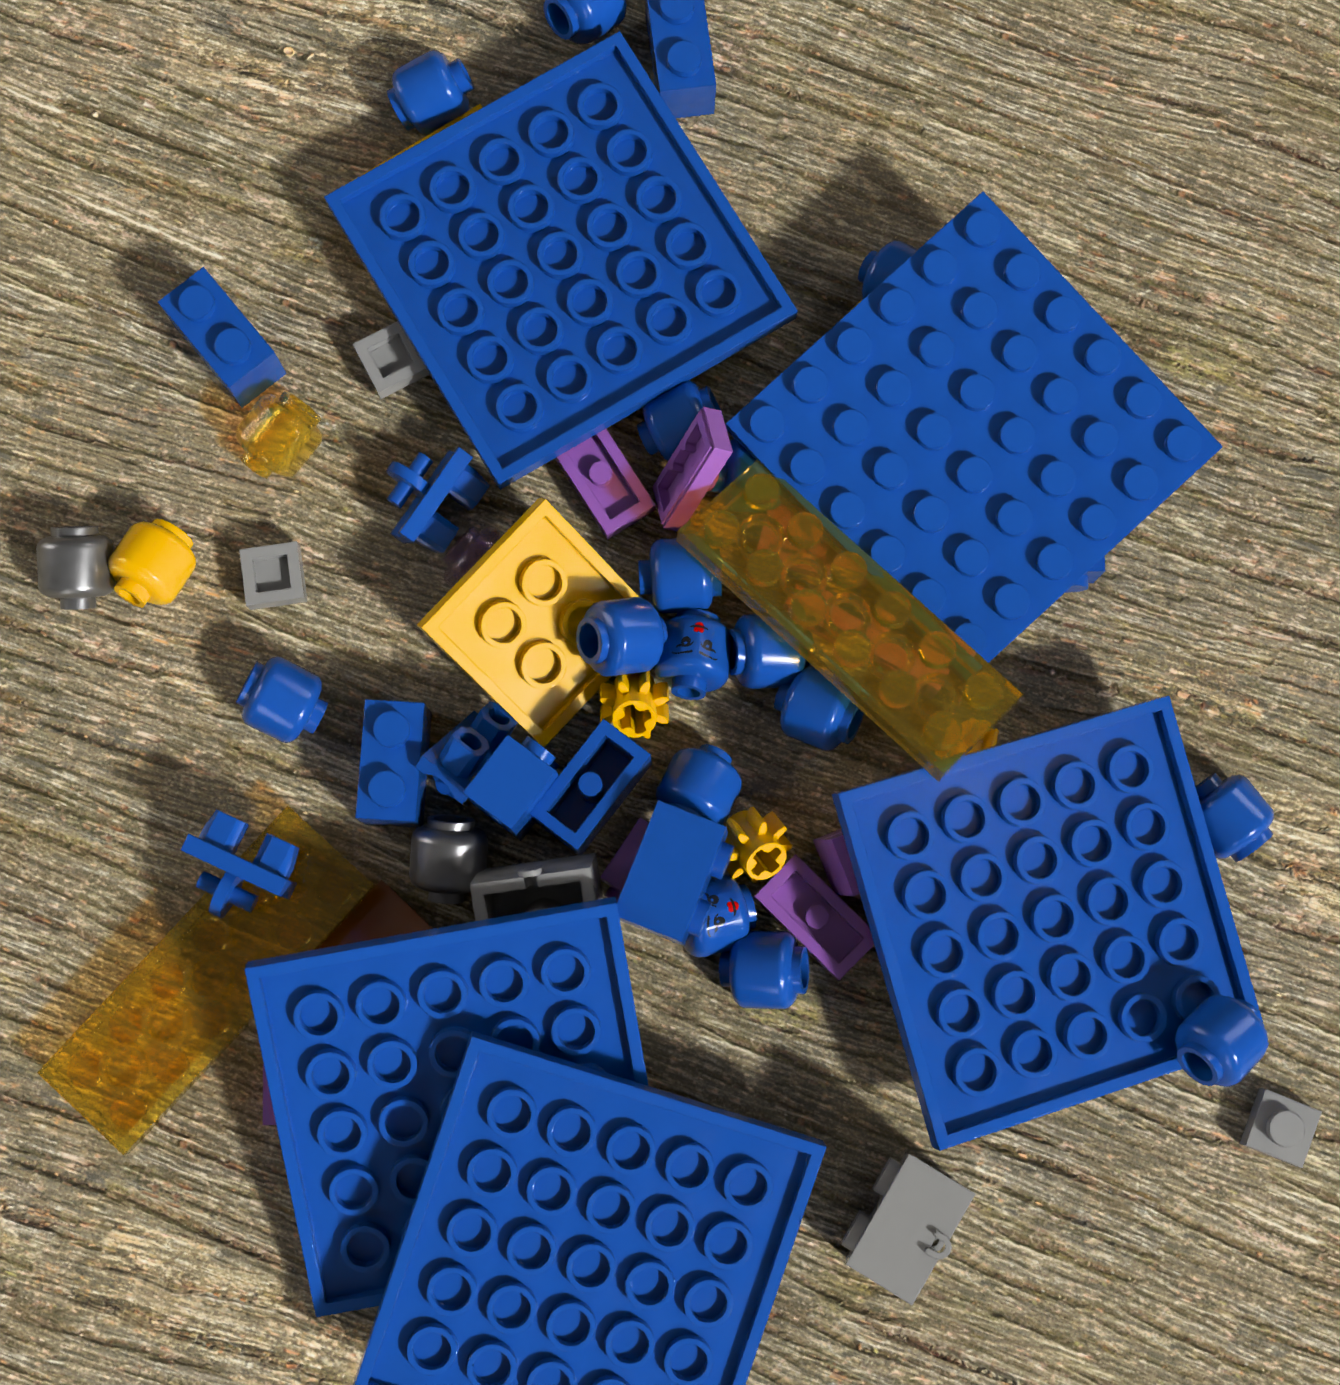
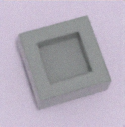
(390, 360)
(273, 575)
(1280, 1127)

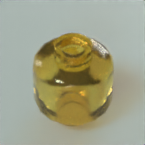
(279, 435)

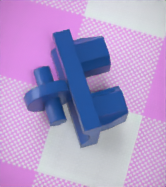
(450, 478)
(466, 749)
(218, 847)

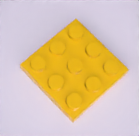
(518, 620)

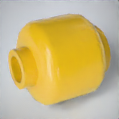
(152, 563)

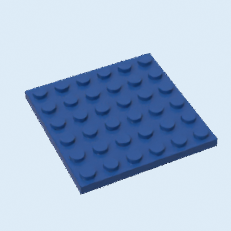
(560, 259)
(977, 429)
(1043, 917)
(370, 1045)
(587, 1233)

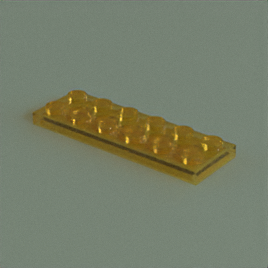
(849, 618)
(193, 991)

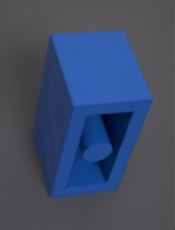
(681, 55)
(222, 337)
(391, 745)
(513, 784)
(591, 787)
(673, 873)

